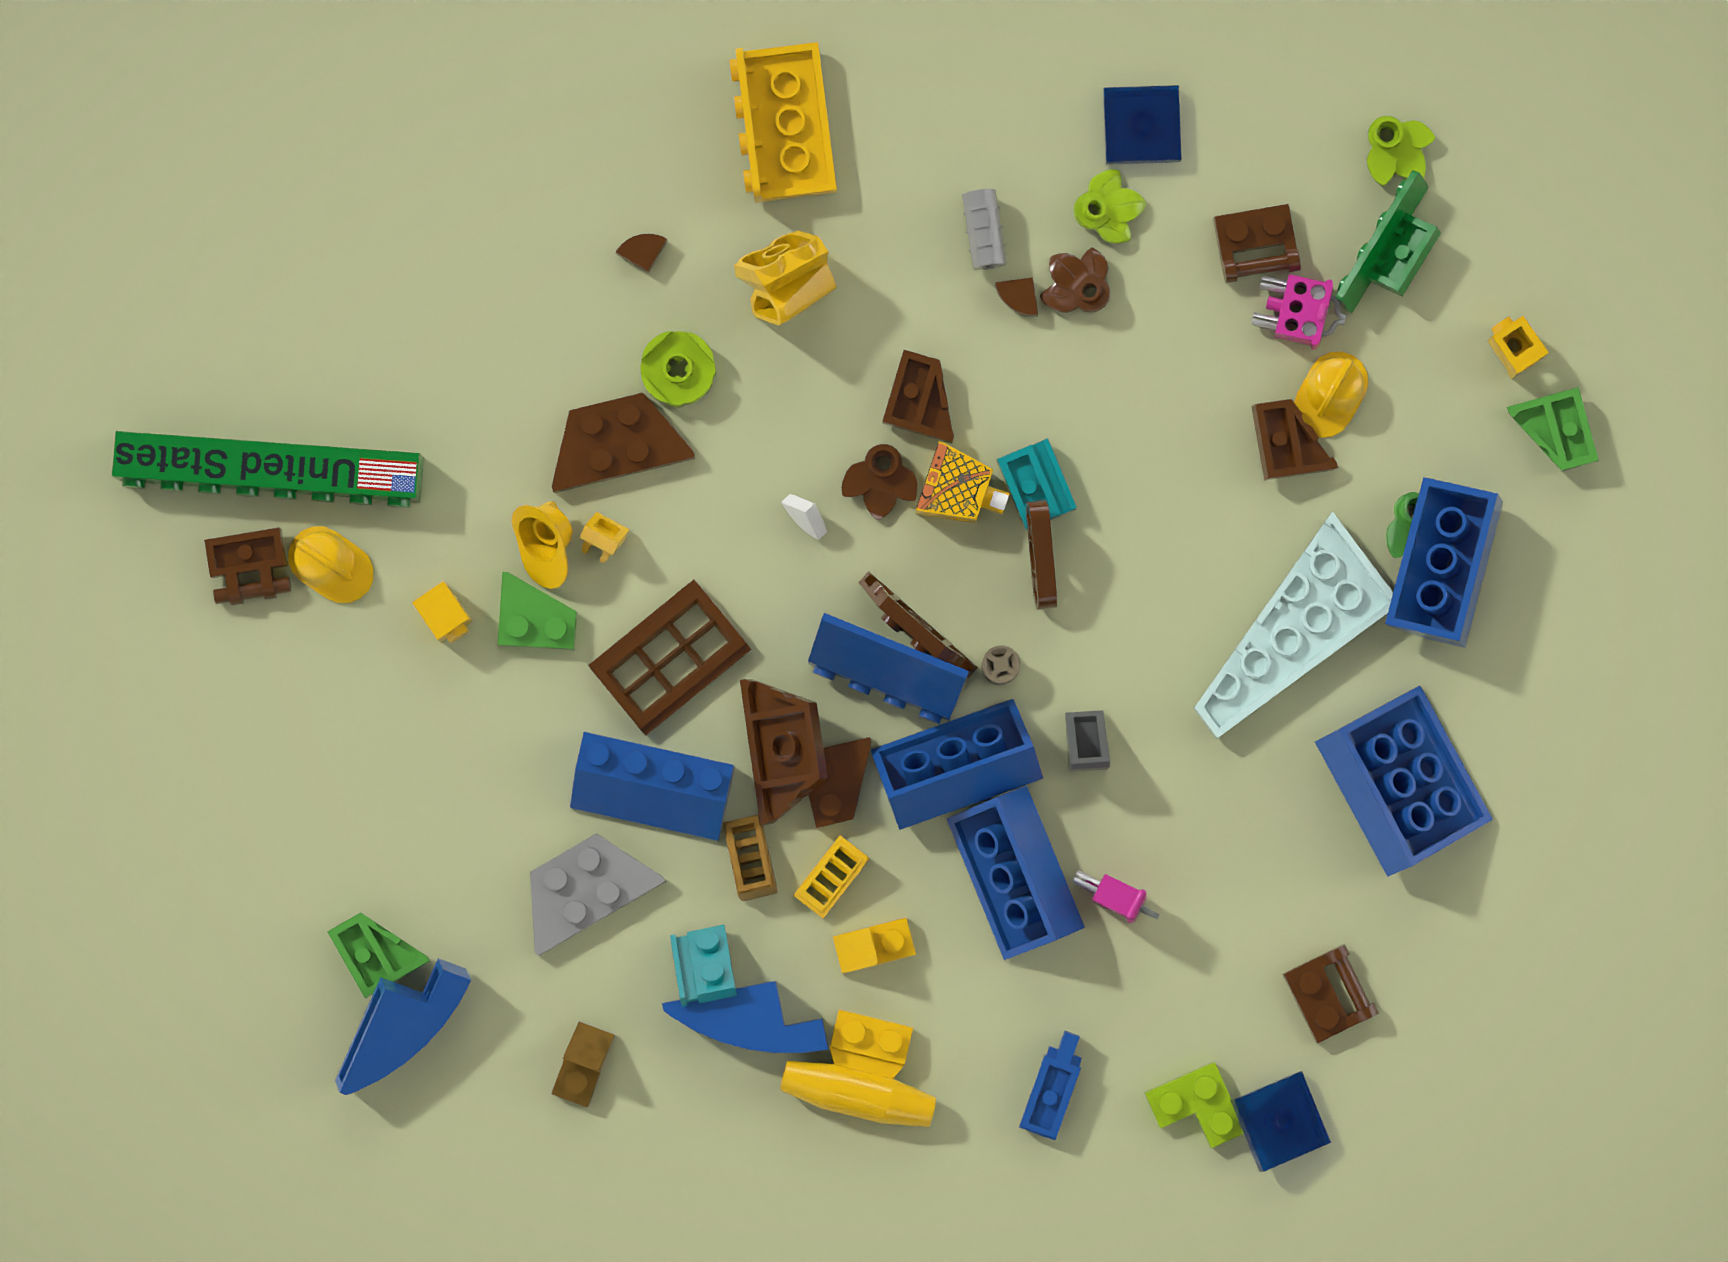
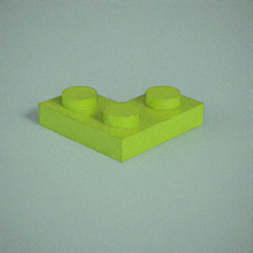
(1198, 1093)

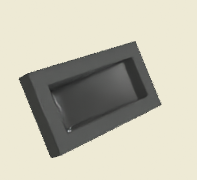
(1086, 741)

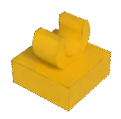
(603, 534)

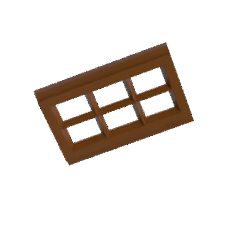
(689, 686)

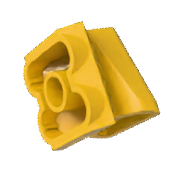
(786, 276)

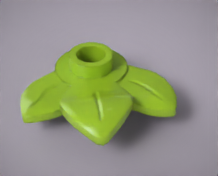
(1401, 153)
(1114, 206)

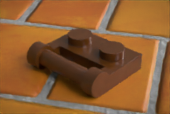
(1256, 231)
(1318, 999)

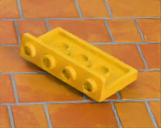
(784, 122)

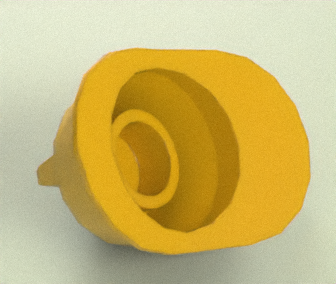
(1332, 392)
(542, 542)
(330, 564)

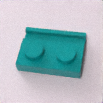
(1036, 476)
(703, 965)

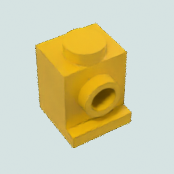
(1530, 345)

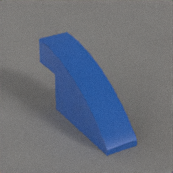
(750, 1021)
(400, 1025)

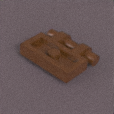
(244, 554)

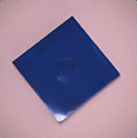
(1142, 124)
(1280, 1121)

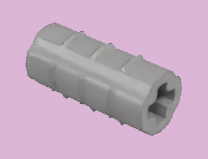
(984, 229)

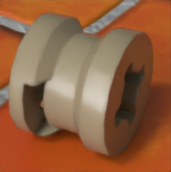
(1005, 663)

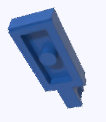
(1052, 1088)

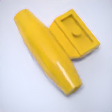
(861, 1080)

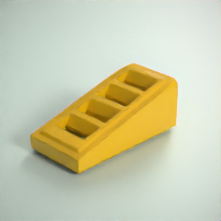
(851, 851)

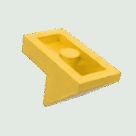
(874, 945)

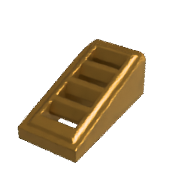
(757, 889)

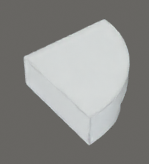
(805, 515)

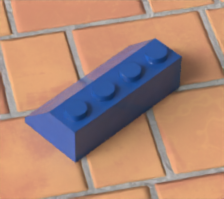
(1444, 561)
(957, 764)
(651, 786)
(1015, 873)

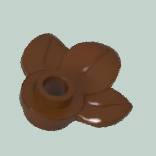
(1073, 278)
(879, 486)

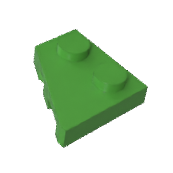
(1558, 428)
(533, 617)
(374, 952)

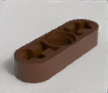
(1041, 554)

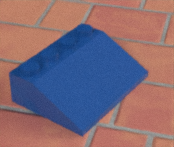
(886, 667)
(1403, 781)

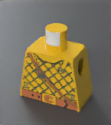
(958, 487)

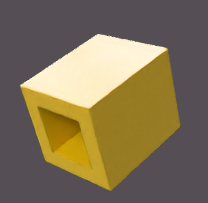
(443, 613)

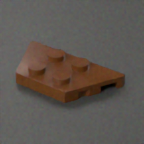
(615, 442)
(901, 616)
(782, 747)

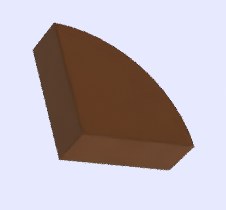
(642, 250)
(1019, 296)

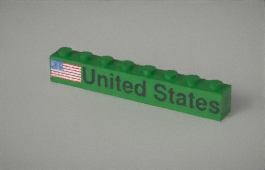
(267, 467)

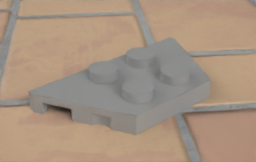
(583, 889)

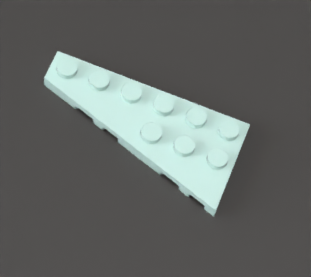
(1313, 613)

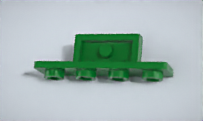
(1394, 249)

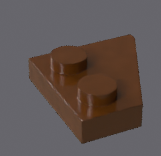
(919, 398)
(1287, 443)
(838, 795)

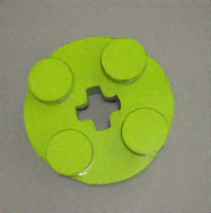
(677, 390)

